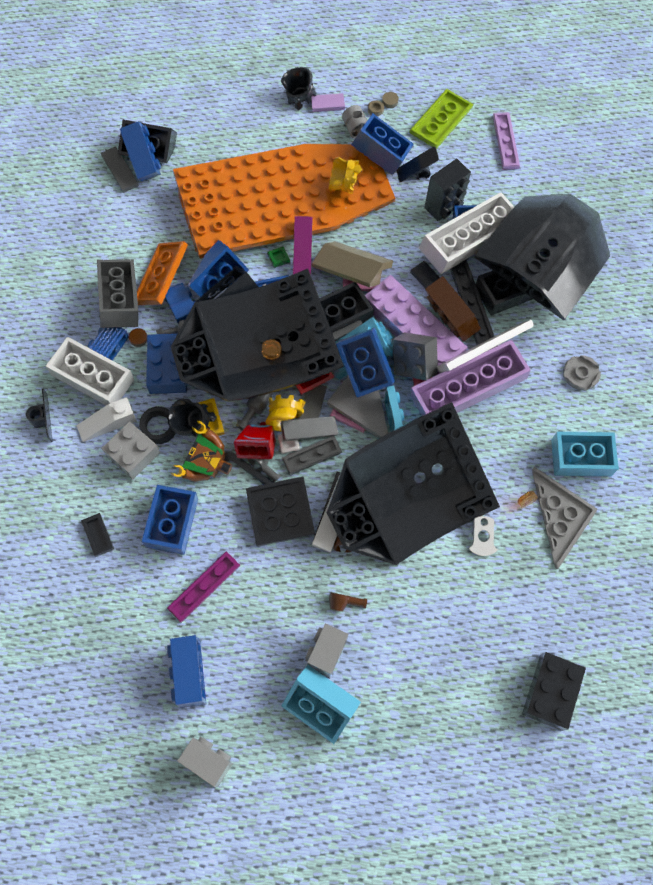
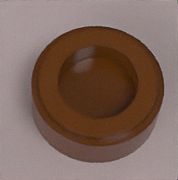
(138, 337)

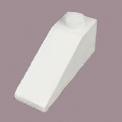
(106, 420)

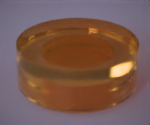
(271, 349)
(527, 499)

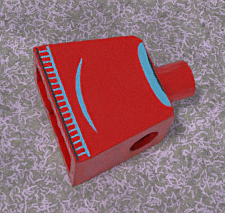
(256, 442)

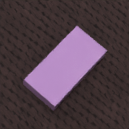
(327, 102)

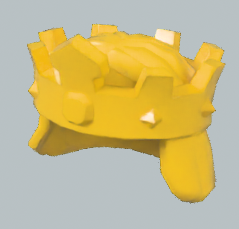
(344, 175)
(283, 409)

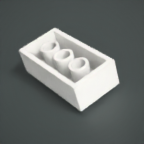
(90, 372)

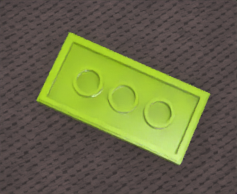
(441, 118)

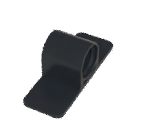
(418, 166)
(43, 411)

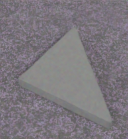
(363, 411)
(563, 515)

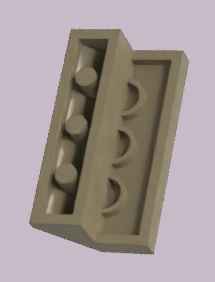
(351, 263)

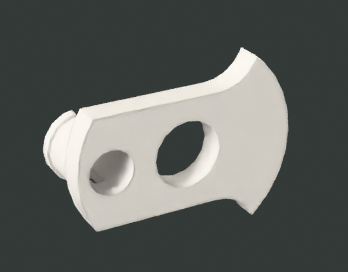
(483, 548)

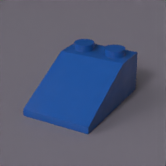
(213, 267)

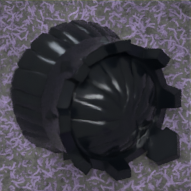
(298, 86)
(185, 414)

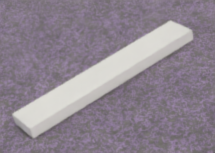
(485, 346)

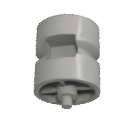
(354, 119)

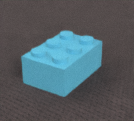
(584, 454)
(320, 704)

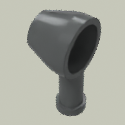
(265, 468)

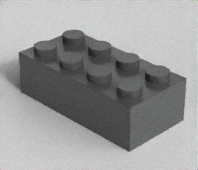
(117, 293)

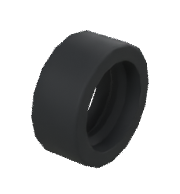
(148, 415)

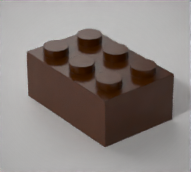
(452, 309)

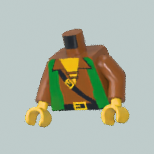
(204, 457)

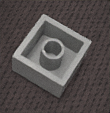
(131, 450)
(327, 650)
(206, 762)

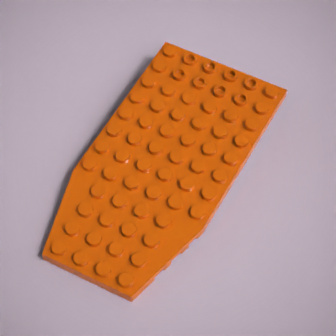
(258, 195)

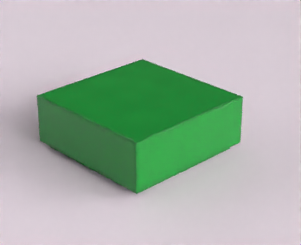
(278, 257)

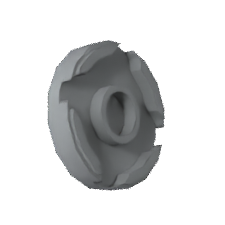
(581, 372)

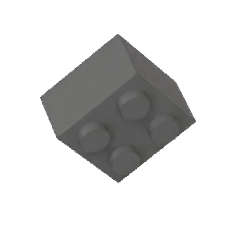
(415, 356)

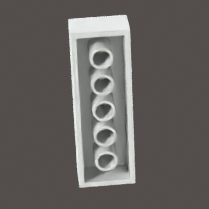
(464, 234)

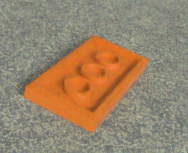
(160, 273)

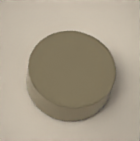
(390, 99)
(376, 108)

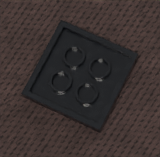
(280, 511)

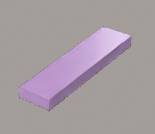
(506, 141)

